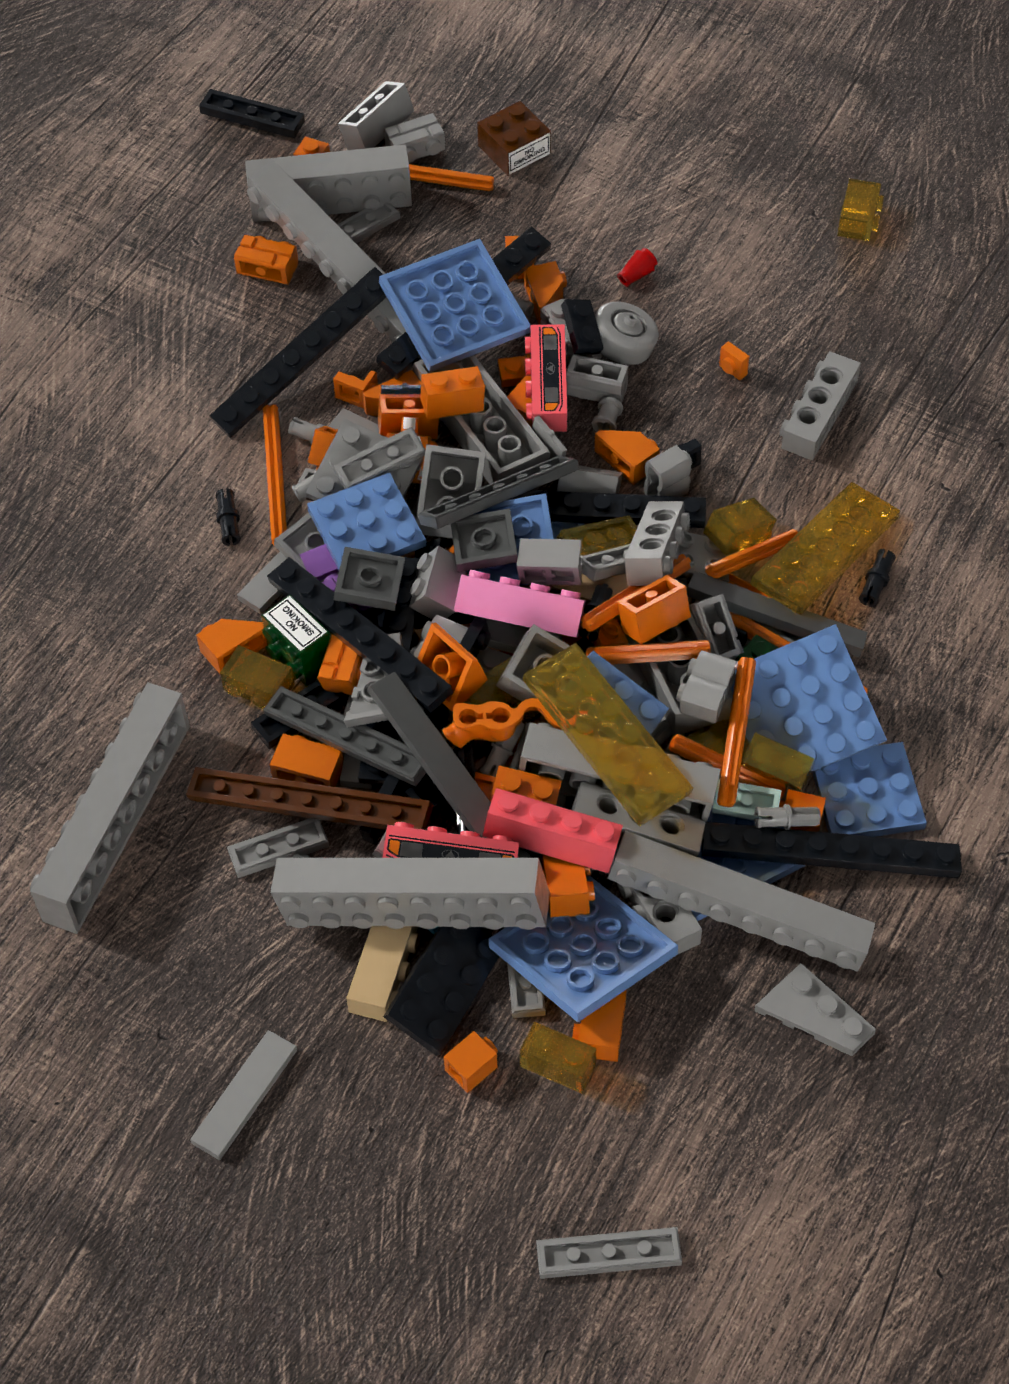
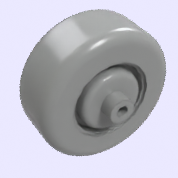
(626, 332)

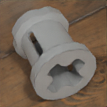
(607, 415)

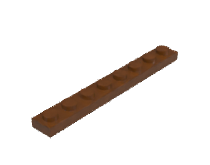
(307, 799)

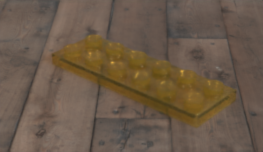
(825, 548)
(607, 734)

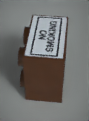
(514, 138)

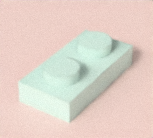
(747, 800)

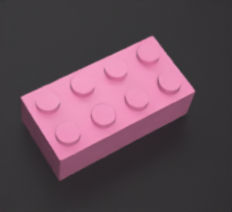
(520, 605)

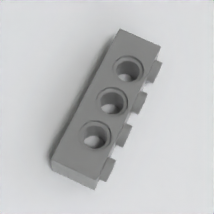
(820, 405)
(656, 542)
(667, 828)
(682, 929)

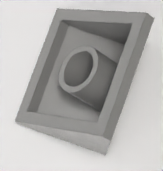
(591, 481)

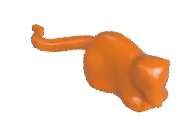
(490, 721)

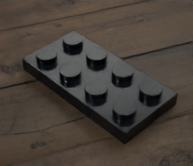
(442, 986)

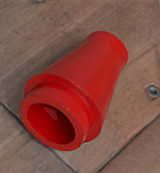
(639, 265)

